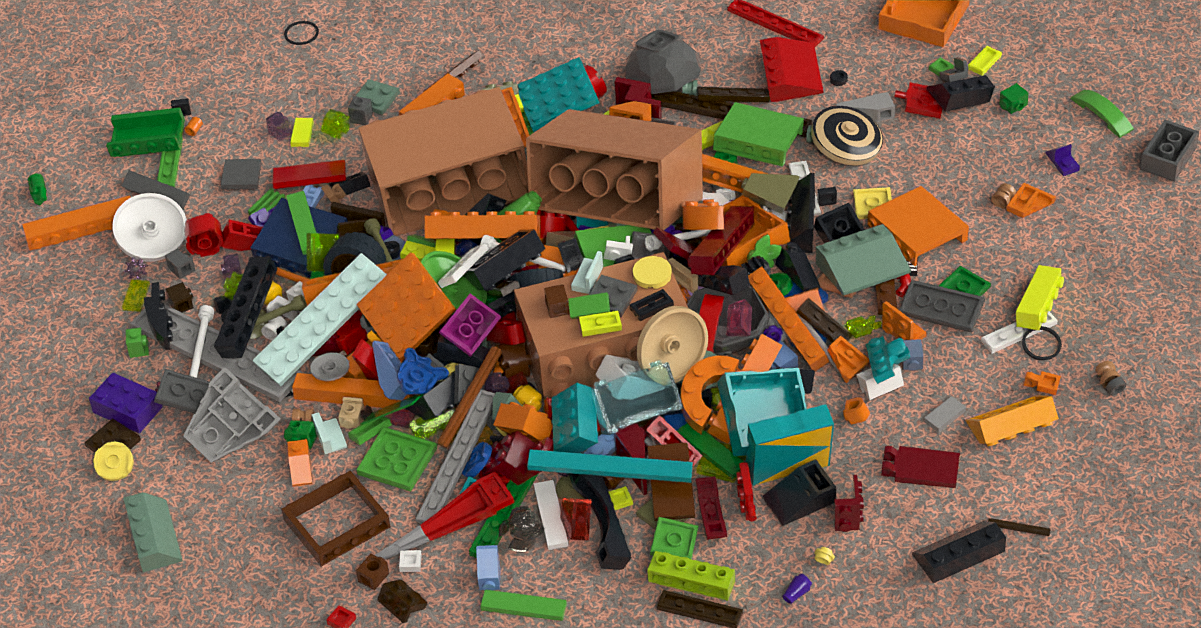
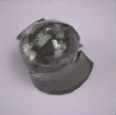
(524, 525)

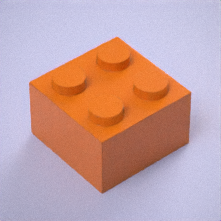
(524, 419)

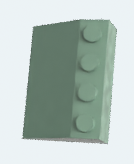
(862, 259)

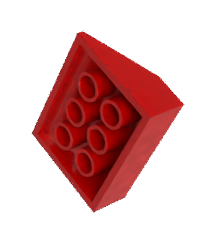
(790, 68)

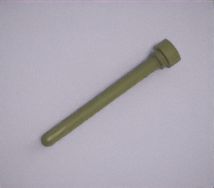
(373, 228)
(298, 303)

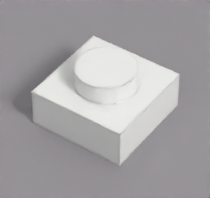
(410, 561)

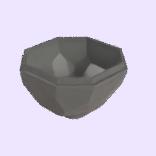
(663, 62)
(758, 324)

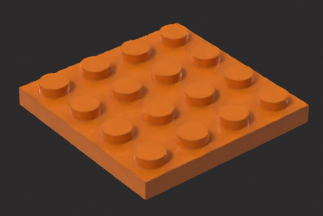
(406, 306)

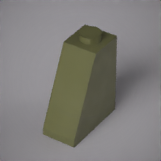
(770, 189)

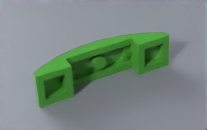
(1105, 110)

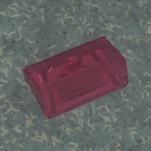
(739, 319)

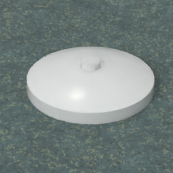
(149, 226)

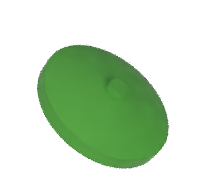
(437, 265)

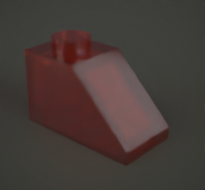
(576, 518)

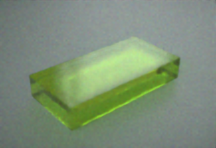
(135, 295)

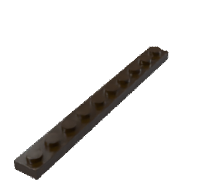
(691, 104)

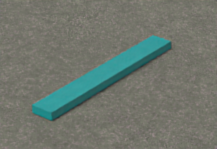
(610, 466)

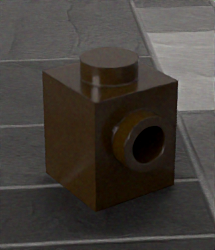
(180, 297)

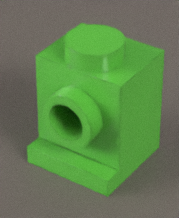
(136, 343)

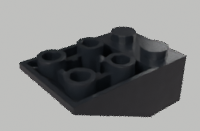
(801, 493)

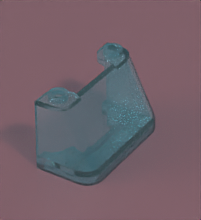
(635, 397)

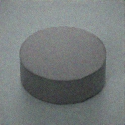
(1116, 386)

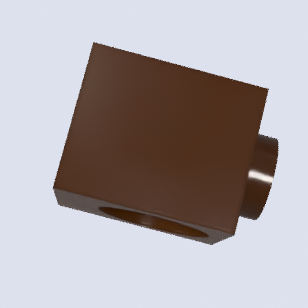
(556, 301)
(372, 571)

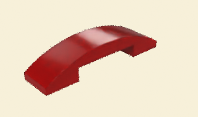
(710, 313)

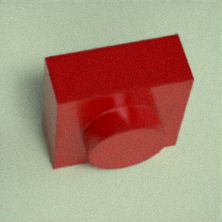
(341, 618)

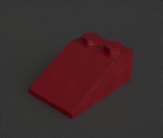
(631, 443)

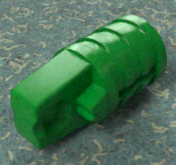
(37, 188)

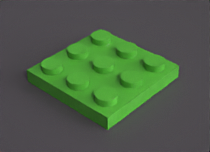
(397, 459)

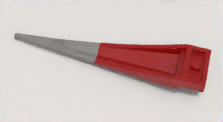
(471, 506)

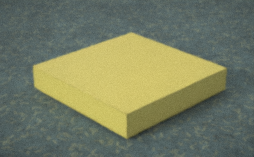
(868, 199)

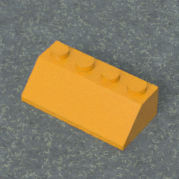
(1013, 419)

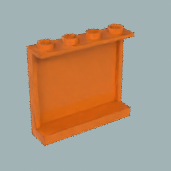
(918, 223)

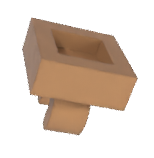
(333, 195)

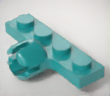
(884, 355)

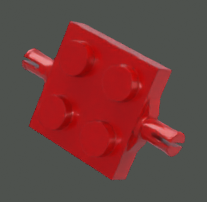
(920, 101)
(745, 492)

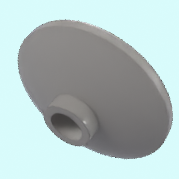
(329, 366)

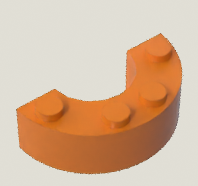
(702, 215)
(695, 381)

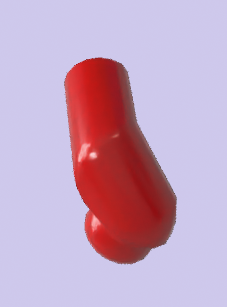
(905, 282)

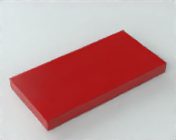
(309, 174)

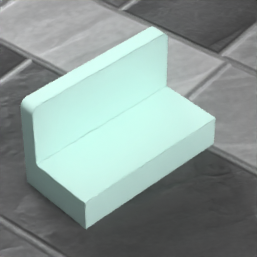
(588, 274)
(329, 434)

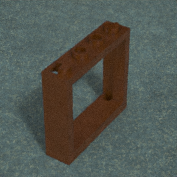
(347, 540)

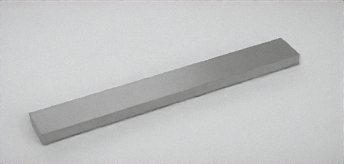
(457, 456)

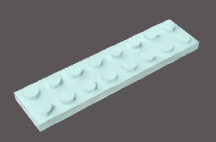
(319, 320)

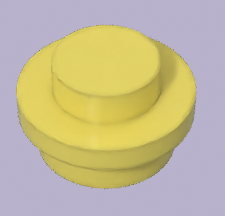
(824, 555)

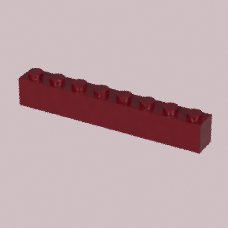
(721, 242)

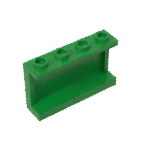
(146, 132)

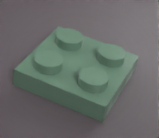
(380, 95)

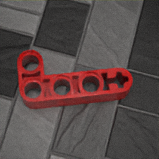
(508, 331)

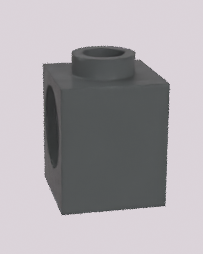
(360, 110)

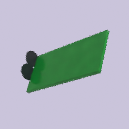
(368, 415)

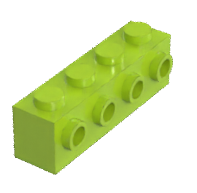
(691, 575)

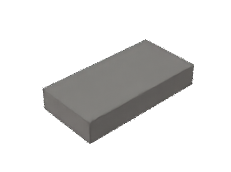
(945, 414)

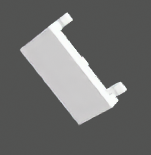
(872, 389)

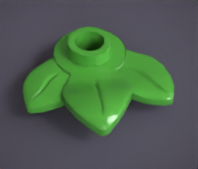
(765, 250)

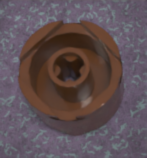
(514, 359)

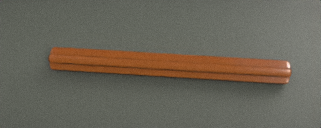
(469, 397)

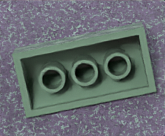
(152, 531)

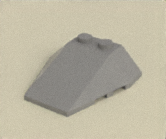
(228, 418)

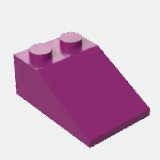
(470, 324)

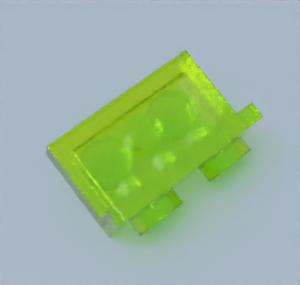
(430, 427)

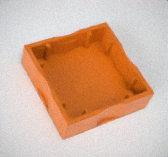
(922, 19)
(764, 224)

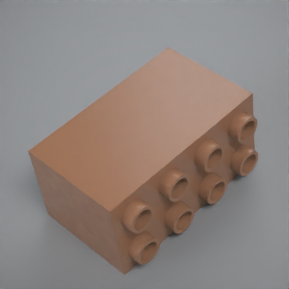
(461, 141)
(615, 168)
(557, 345)

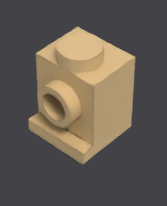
(350, 412)

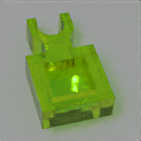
(860, 327)

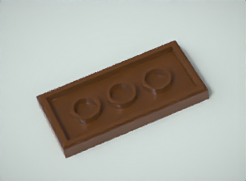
(671, 498)

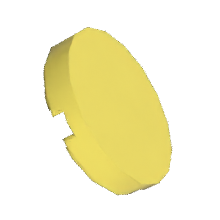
(652, 272)
(113, 461)

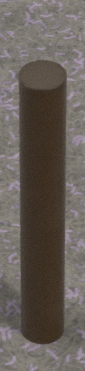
(1021, 527)

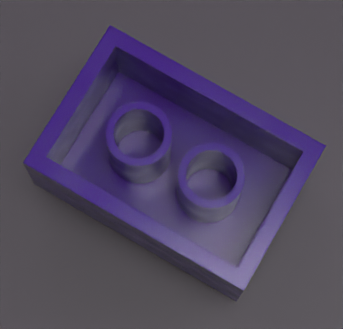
(125, 402)

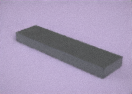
(143, 184)

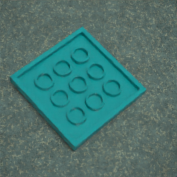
(556, 92)

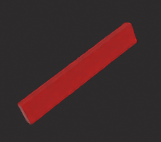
(774, 22)

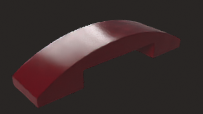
(710, 508)

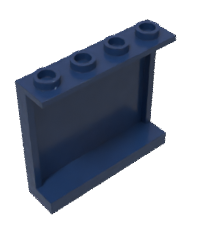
(280, 240)

